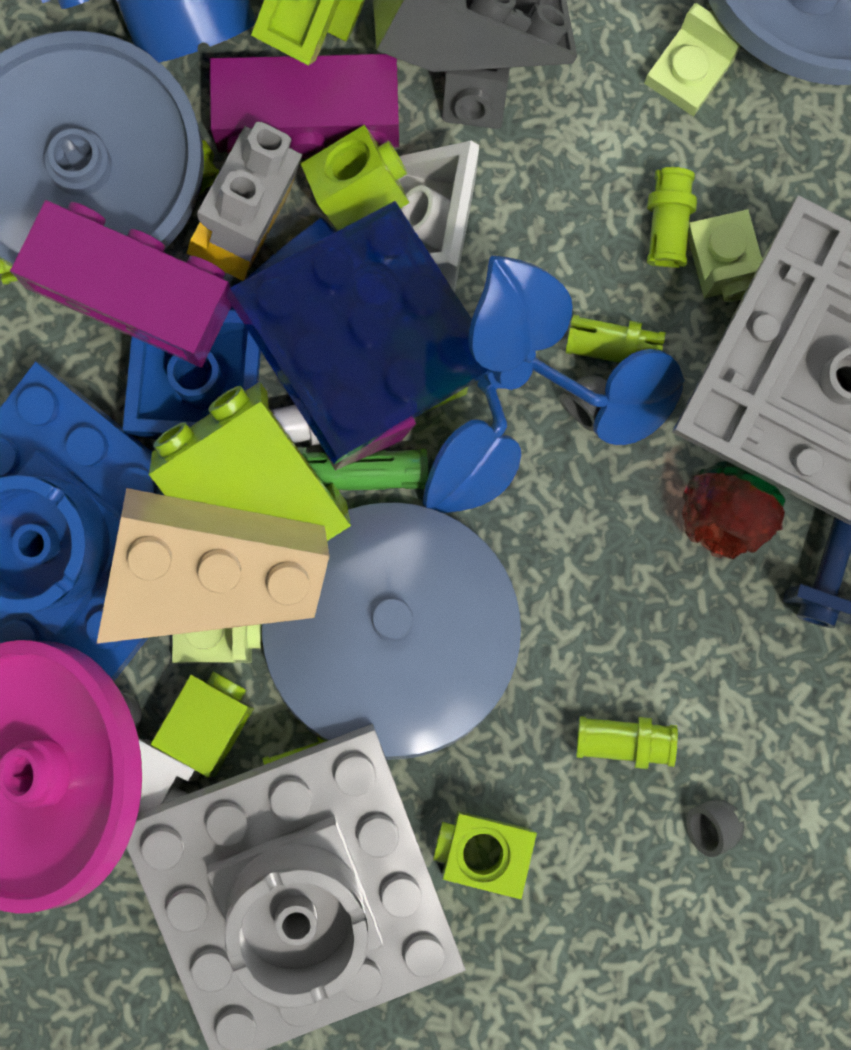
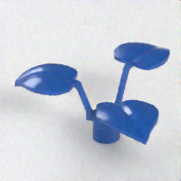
(516, 316)

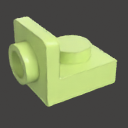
(694, 60)
(725, 254)
(217, 645)

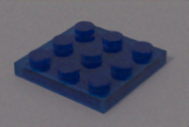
(360, 330)

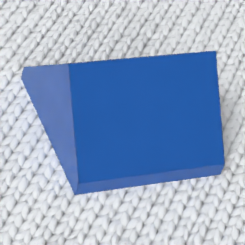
(173, 391)

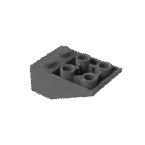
(475, 33)

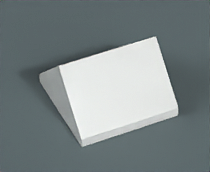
(440, 200)

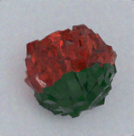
(731, 510)

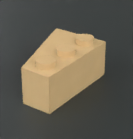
(208, 568)

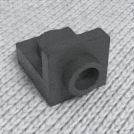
(476, 97)

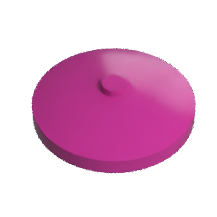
(63, 775)

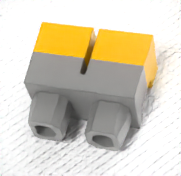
(245, 199)

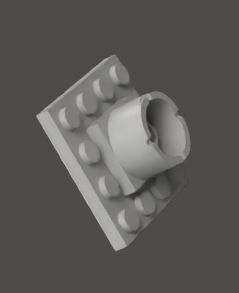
(772, 380)
(293, 894)

